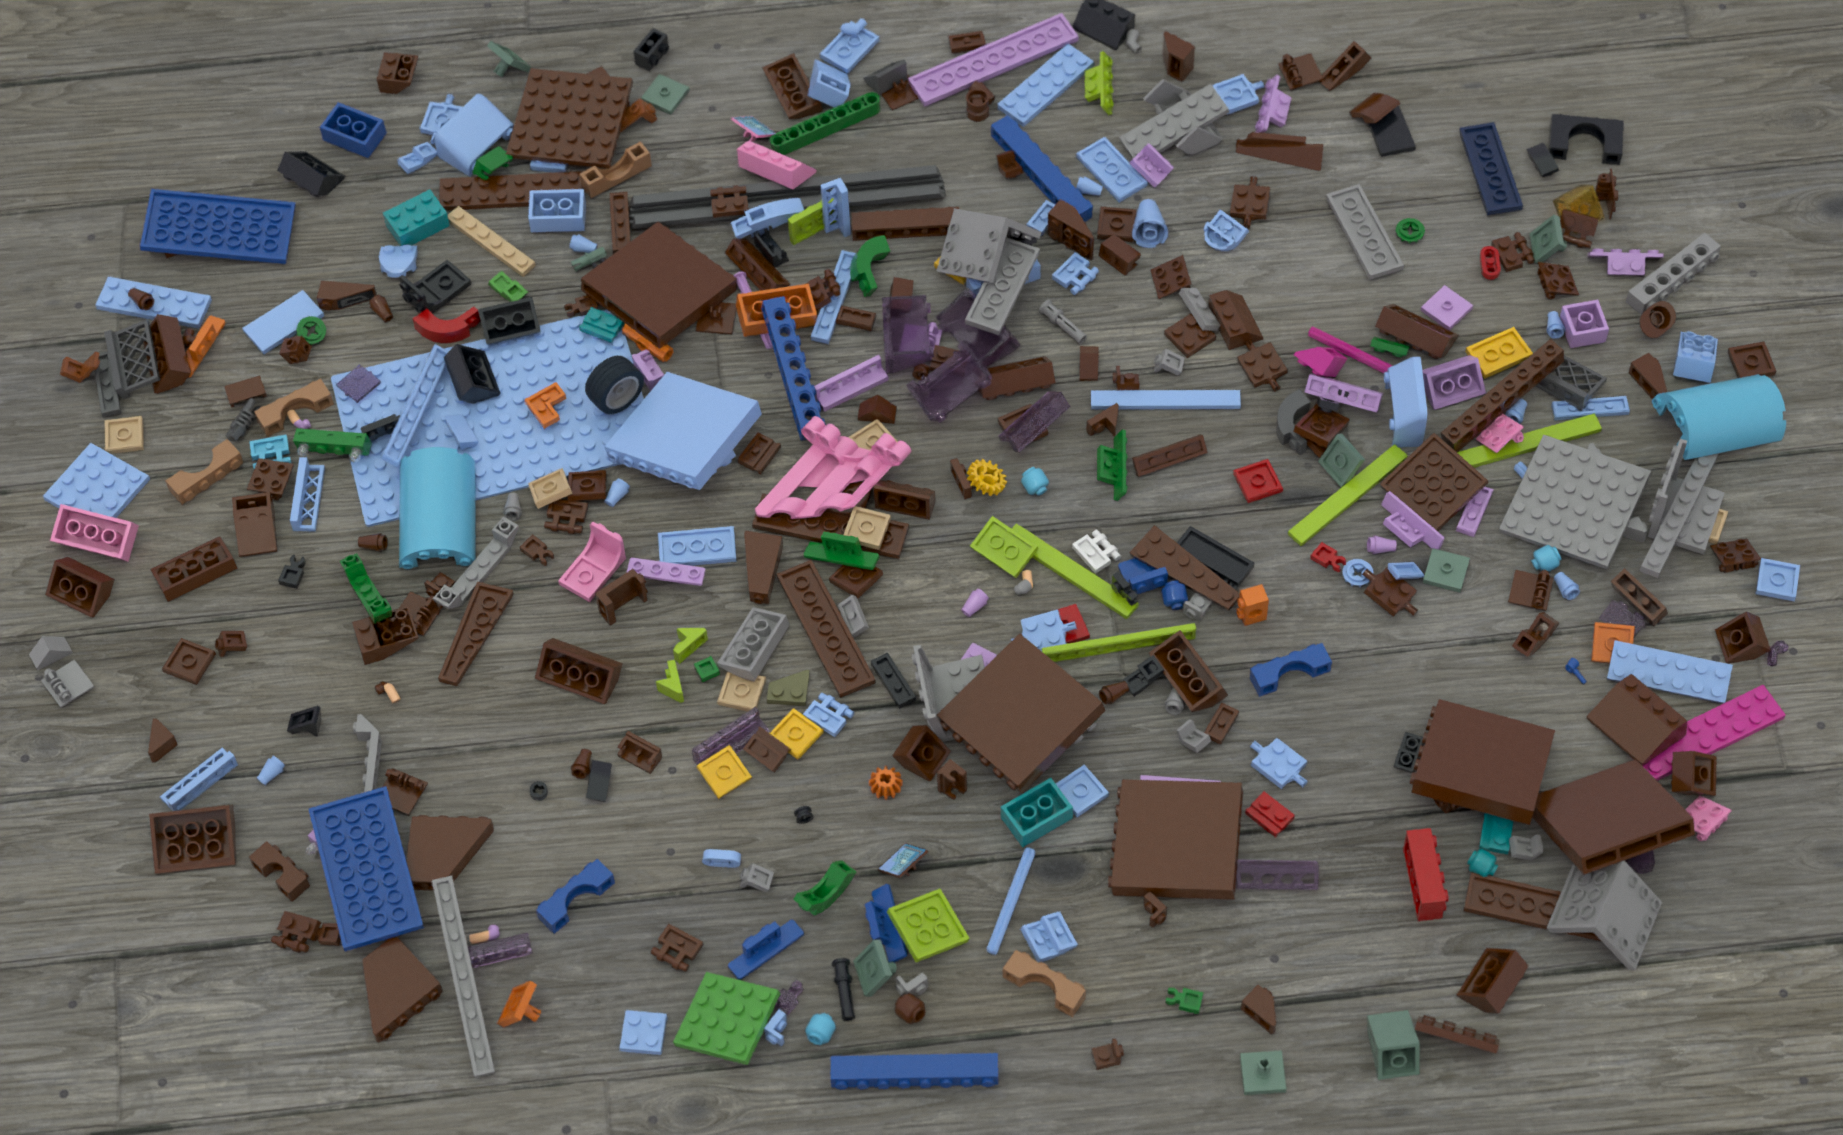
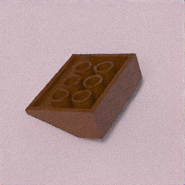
(1638, 720)
(193, 838)

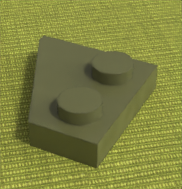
(789, 690)

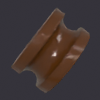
(920, 370)

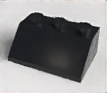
(1104, 22)
(309, 172)
(509, 320)
(471, 374)

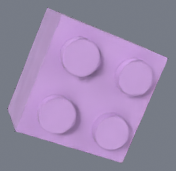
(1584, 323)

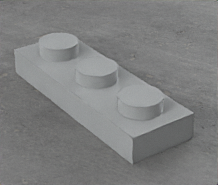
(1199, 309)

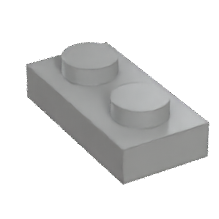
(853, 615)

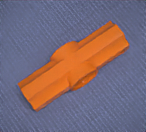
(642, 343)

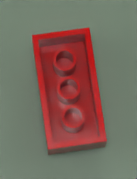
(1424, 874)

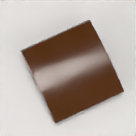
(1374, 107)

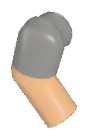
(1025, 585)

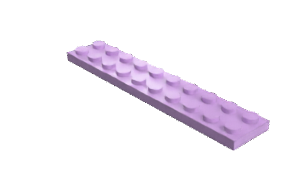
(993, 59)

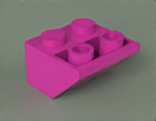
(1322, 360)

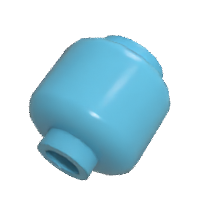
(1035, 481)
(1546, 558)
(820, 1029)

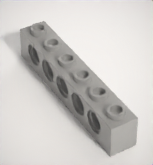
(1674, 273)

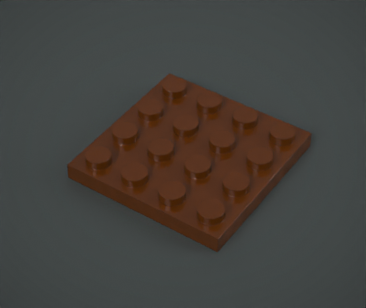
(1435, 482)

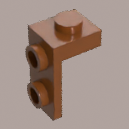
(637, 110)
(79, 371)

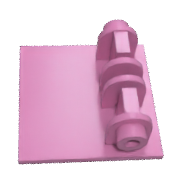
(1500, 433)
(1707, 816)

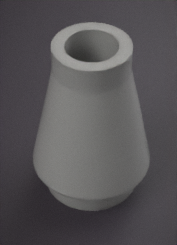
(512, 507)
(1174, 703)

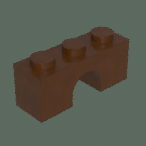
(270, 859)

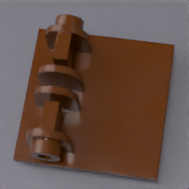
(1299, 70)
(1606, 191)
(1171, 277)
(1556, 279)
(270, 477)
(1735, 555)
(1531, 589)
(422, 611)
(403, 790)

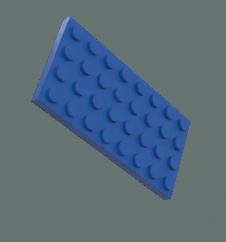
(218, 226)
(365, 868)

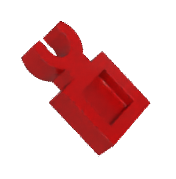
(1327, 556)

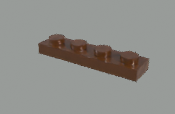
(619, 220)
(1169, 455)

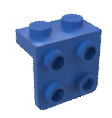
(1141, 576)

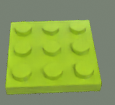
(928, 925)

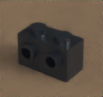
(651, 49)

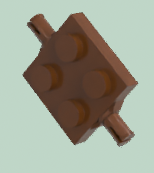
(1250, 202)
(1262, 365)
(1390, 593)

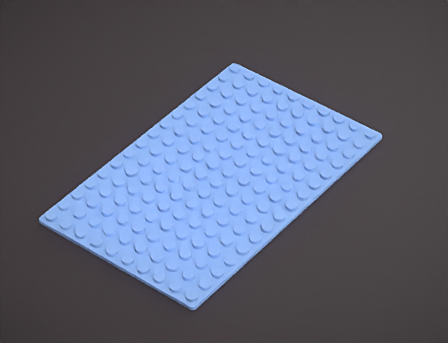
(510, 439)

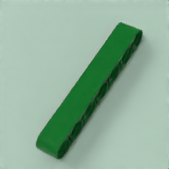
(826, 124)

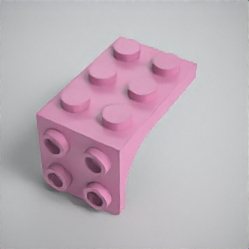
(595, 564)

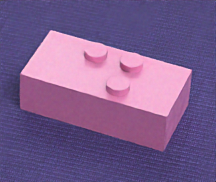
(94, 532)

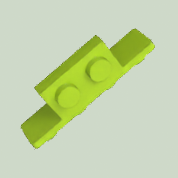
(1099, 83)

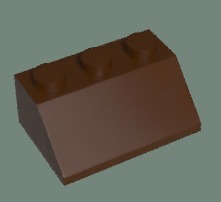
(1234, 319)
(904, 499)
(79, 586)
(1493, 979)

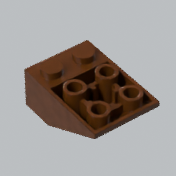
(1070, 229)
(254, 524)
(386, 636)

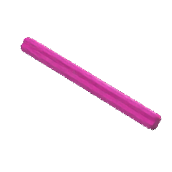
(1348, 349)

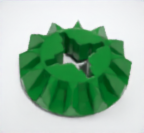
(1417, 230)
(309, 322)

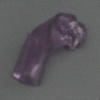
(1776, 648)

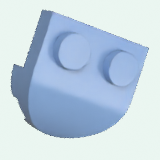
(1224, 232)
(398, 260)

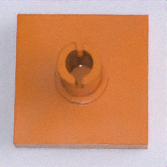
(518, 1005)

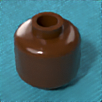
(910, 1008)

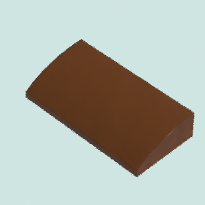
(792, 87)
(194, 568)

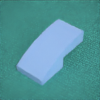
(421, 155)

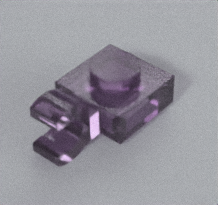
(787, 999)

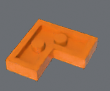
(542, 402)

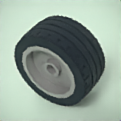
(614, 384)

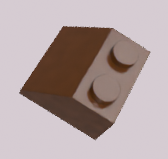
(1742, 638)
(921, 752)
(1694, 773)

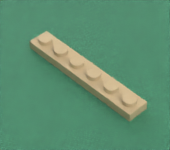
(491, 241)

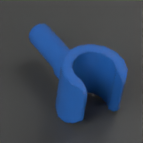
(1571, 667)

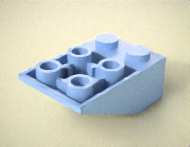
(828, 84)
(1695, 356)

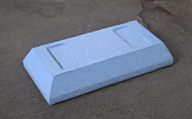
(1405, 570)

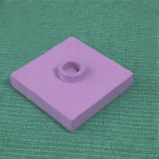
(1446, 308)

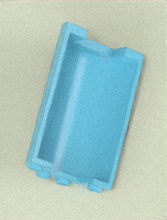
(1726, 414)
(437, 507)

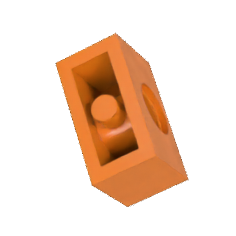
(1252, 605)

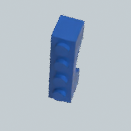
(1312, 660)
(593, 879)

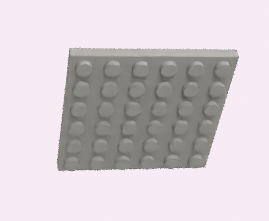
(1575, 501)

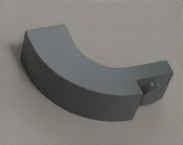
(1290, 410)

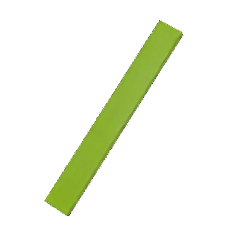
(1563, 431)
(1347, 495)
(1078, 575)
(1116, 643)

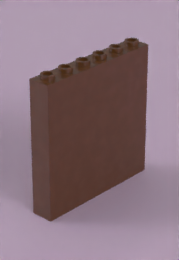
(658, 284)
(1020, 713)
(1482, 761)
(1611, 816)
(1176, 839)

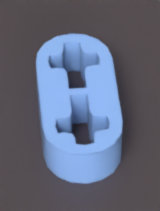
(721, 858)

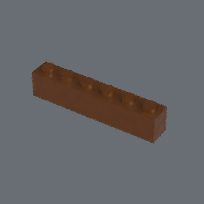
(901, 223)

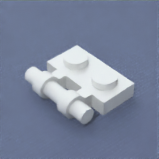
(1092, 554)

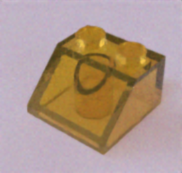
(1581, 200)

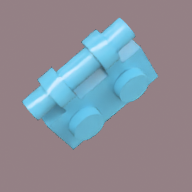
(270, 447)

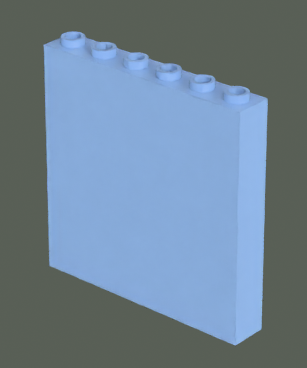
(683, 430)

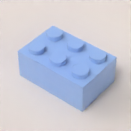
(557, 210)

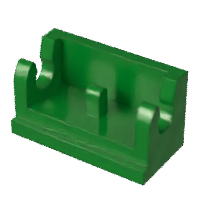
(491, 162)

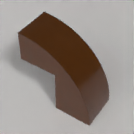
(1532, 639)

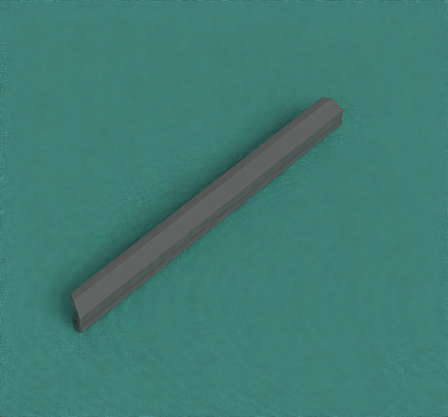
(862, 188)

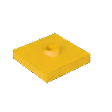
(797, 733)
(724, 772)

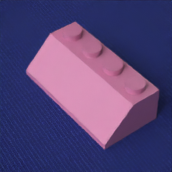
(773, 165)

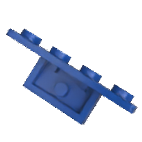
(881, 924)
(764, 946)

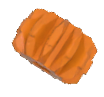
(885, 782)

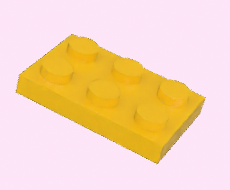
(1499, 352)

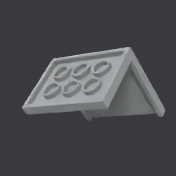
(976, 244)
(1703, 514)
(942, 684)
(1611, 905)

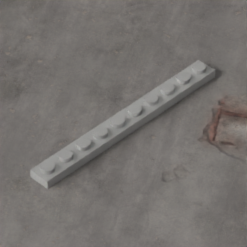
(1677, 515)
(463, 977)

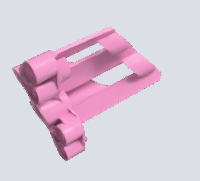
(831, 467)

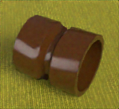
(977, 105)

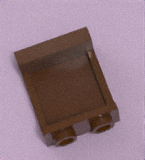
(619, 593)

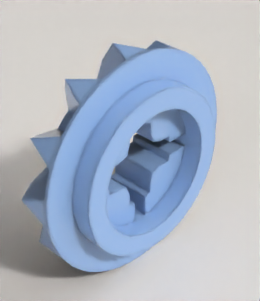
(1359, 566)

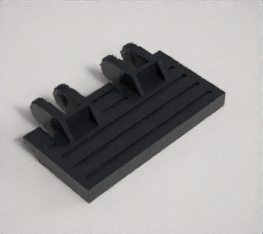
(1217, 557)

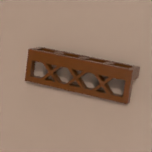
(755, 265)

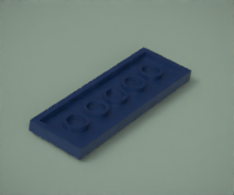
(1490, 168)

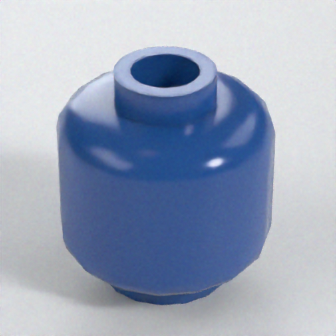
(1174, 595)

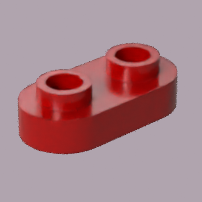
(1490, 266)

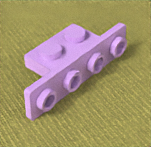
(1274, 106)
(1625, 263)
(1408, 524)
(668, 571)

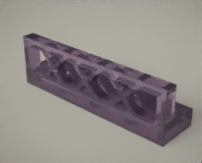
(1035, 420)
(734, 734)
(1277, 866)
(500, 950)

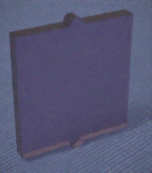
(358, 383)

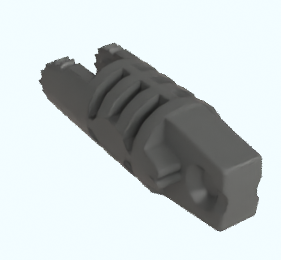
(242, 421)

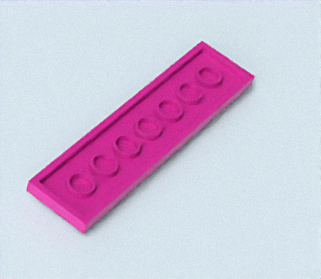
(1721, 728)

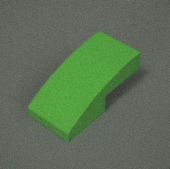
(507, 288)

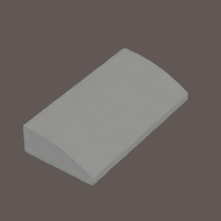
(754, 643)

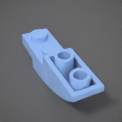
(768, 214)

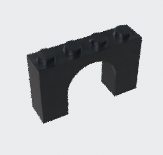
(1607, 131)

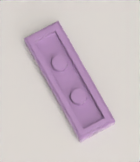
(1474, 512)

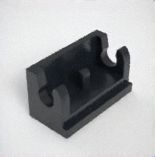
(770, 248)

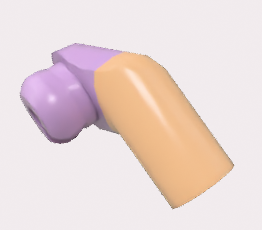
(294, 418)
(491, 934)

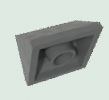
(883, 78)

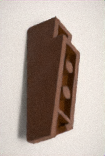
(1282, 149)

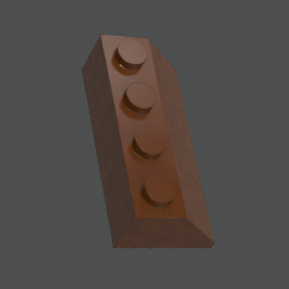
(1416, 331)
(169, 353)
(1019, 376)
(578, 670)
(1188, 673)

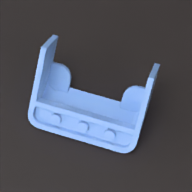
(1408, 402)

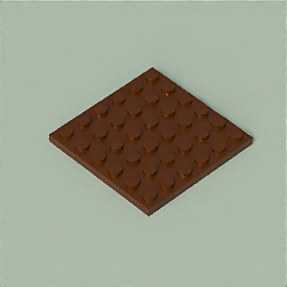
(570, 118)

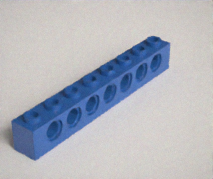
(779, 308)

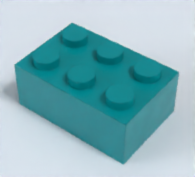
(416, 219)
(1036, 812)

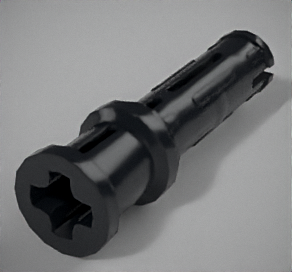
(843, 981)

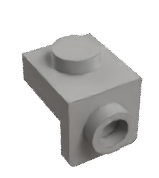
(1192, 737)
(1526, 848)
(916, 986)

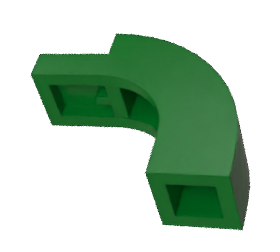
(860, 266)
(827, 889)

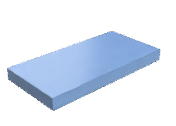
(1111, 169)
(281, 322)
(698, 546)

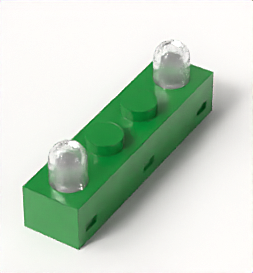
(332, 442)

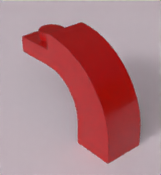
(446, 330)

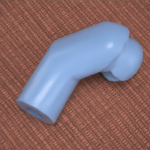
(853, 29)

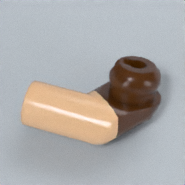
(389, 689)

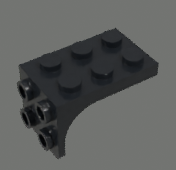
(434, 288)

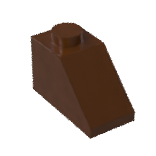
(1261, 1008)

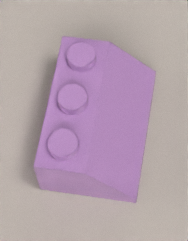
(1453, 382)

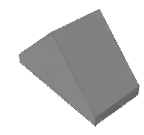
(49, 650)

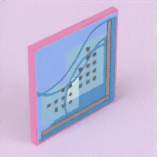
(753, 127)

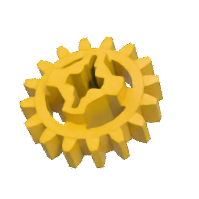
(986, 477)

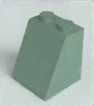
(1393, 1044)

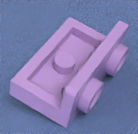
(1151, 165)

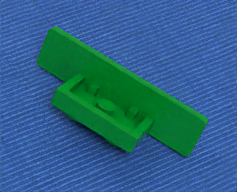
(1112, 465)
(841, 550)

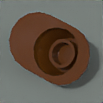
(1657, 319)

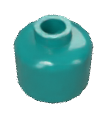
(1482, 863)

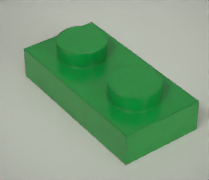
(1383, 345)

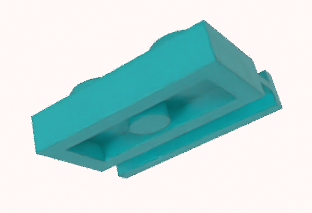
(601, 325)
(1496, 834)

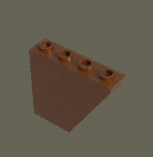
(443, 846)
(396, 987)

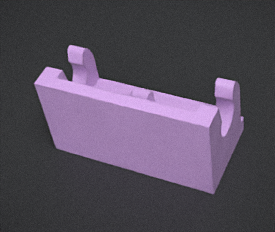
(648, 368)

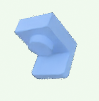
(776, 1025)

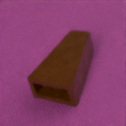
(762, 560)

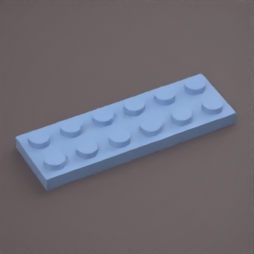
(1045, 85)
(186, 306)
(1671, 671)

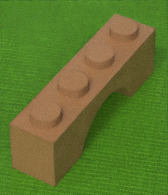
(633, 161)
(313, 396)
(187, 485)
(1023, 970)

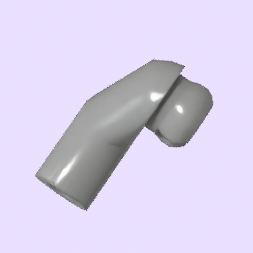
(1131, 41)

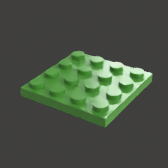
(726, 1018)

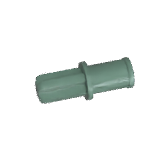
(589, 258)

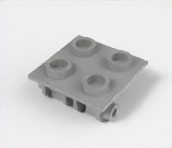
(66, 683)

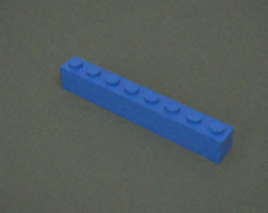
(1038, 166)
(914, 1070)

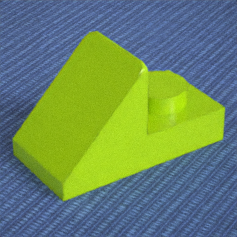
(691, 640)
(671, 686)

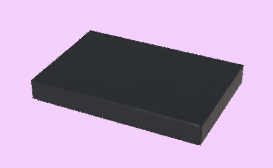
(1392, 134)

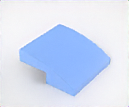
(1048, 937)

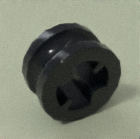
(540, 785)
(803, 814)

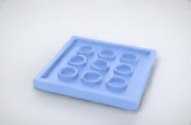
(97, 483)

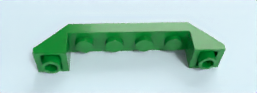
(374, 604)

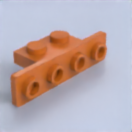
(203, 341)

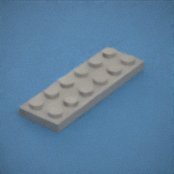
(1176, 122)
(1364, 231)
(997, 299)

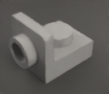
(1169, 361)
(1196, 607)
(756, 877)

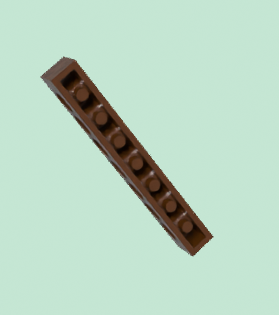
(1503, 395)

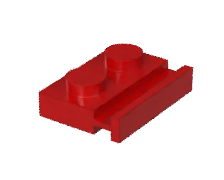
(1270, 814)

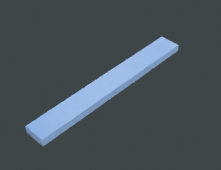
(1166, 399)
(415, 406)

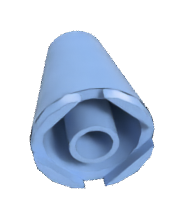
(1149, 225)

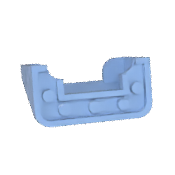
(471, 133)

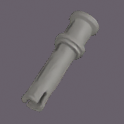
(1057, 317)

